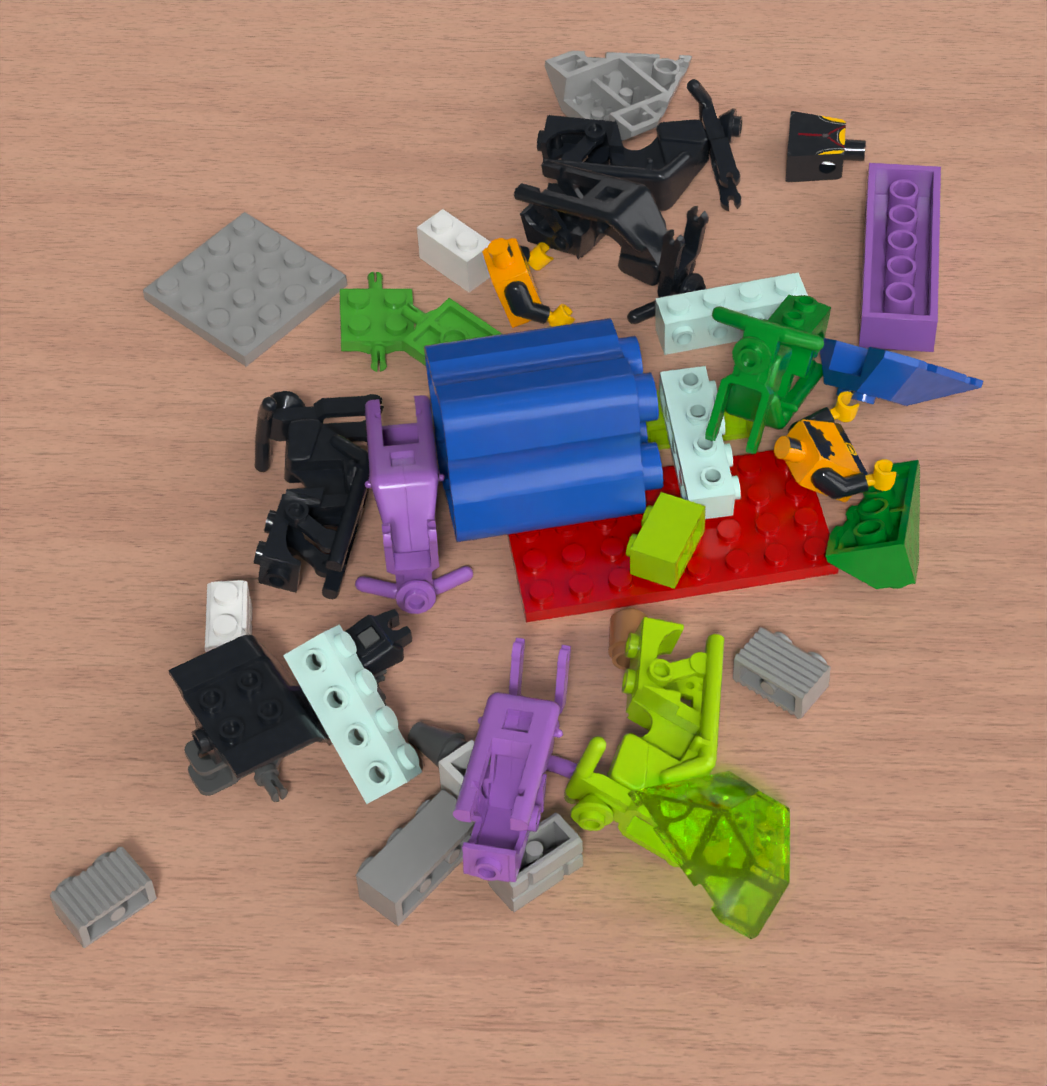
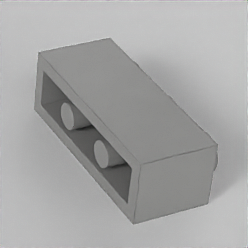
(414, 859)

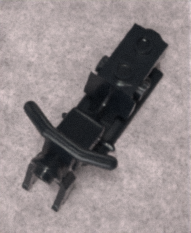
(665, 164)
(624, 213)
(333, 493)

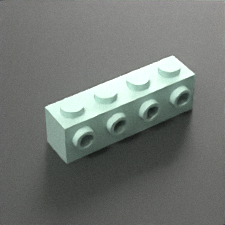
(687, 322)
(699, 463)
(353, 713)

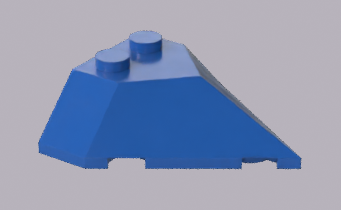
(888, 375)

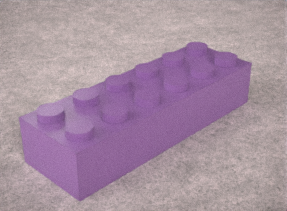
(901, 258)

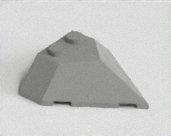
(617, 87)

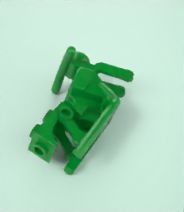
(767, 364)

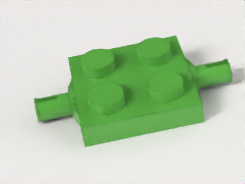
(373, 320)
(442, 325)

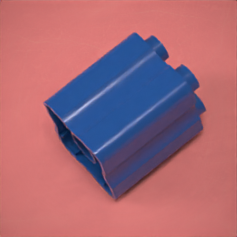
(542, 428)

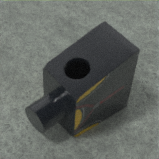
(819, 148)

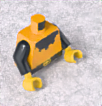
(515, 283)
(825, 458)

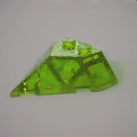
(727, 840)

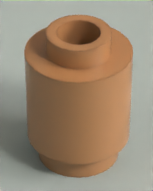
(622, 624)

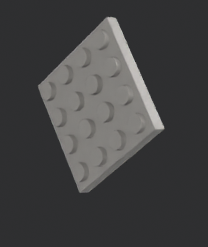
(245, 288)

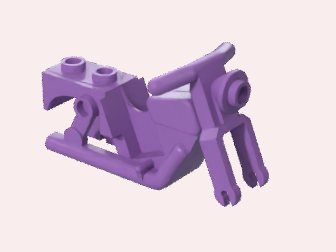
(405, 490)
(510, 792)

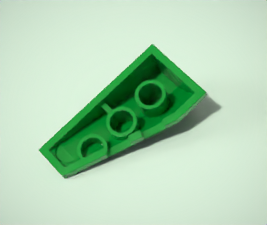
(882, 533)

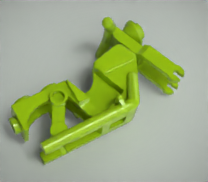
(679, 739)

